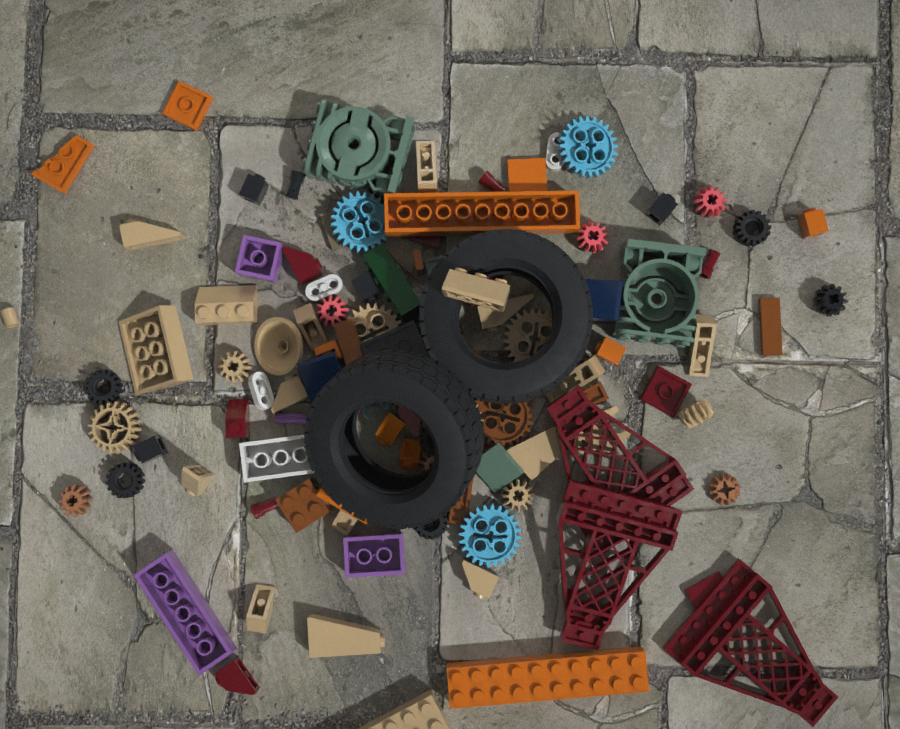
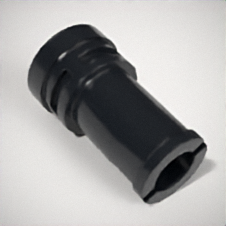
(296, 179)

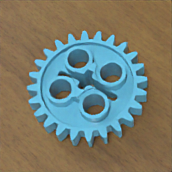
(571, 146)
(345, 227)
(487, 552)

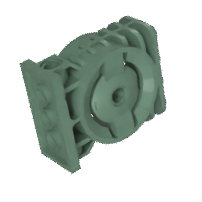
(354, 128)
(679, 328)

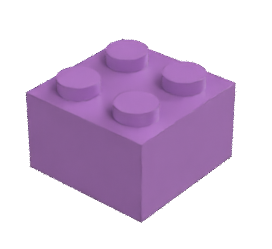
(259, 259)

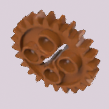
(498, 433)

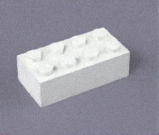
(274, 458)

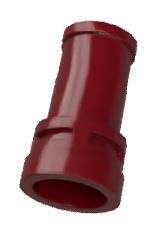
(490, 182)
(709, 263)
(260, 508)

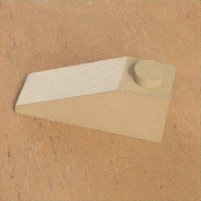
(426, 167)
(141, 235)
(492, 319)
(701, 350)
(579, 376)
(195, 479)

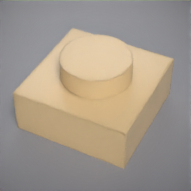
(344, 522)

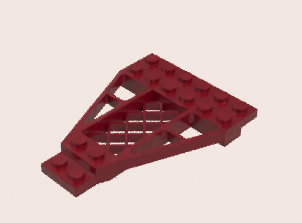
(575, 413)
(613, 515)
(724, 613)

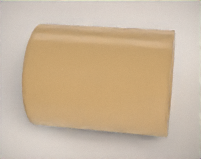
(10, 317)

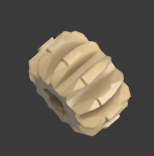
(228, 363)
(696, 413)
(524, 497)

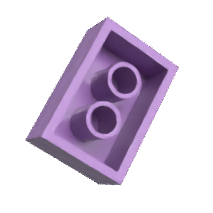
(374, 554)

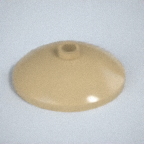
(272, 349)

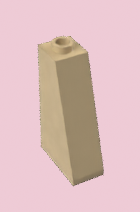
(537, 452)
(341, 638)

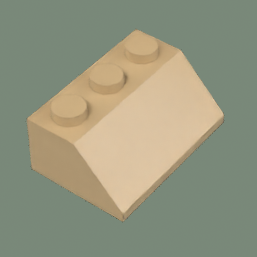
(476, 289)
(226, 305)

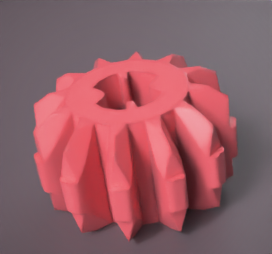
(712, 208)
(591, 230)
(327, 307)

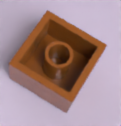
(302, 505)

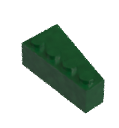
(393, 282)

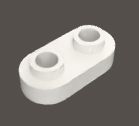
(552, 152)
(324, 288)
(261, 391)

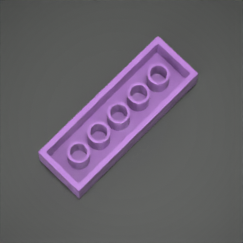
(185, 612)

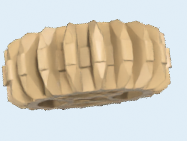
(114, 435)

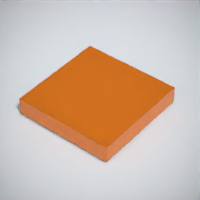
(187, 106)
(527, 174)

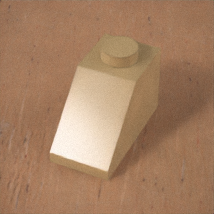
(310, 326)
(289, 394)
(480, 579)
(260, 609)

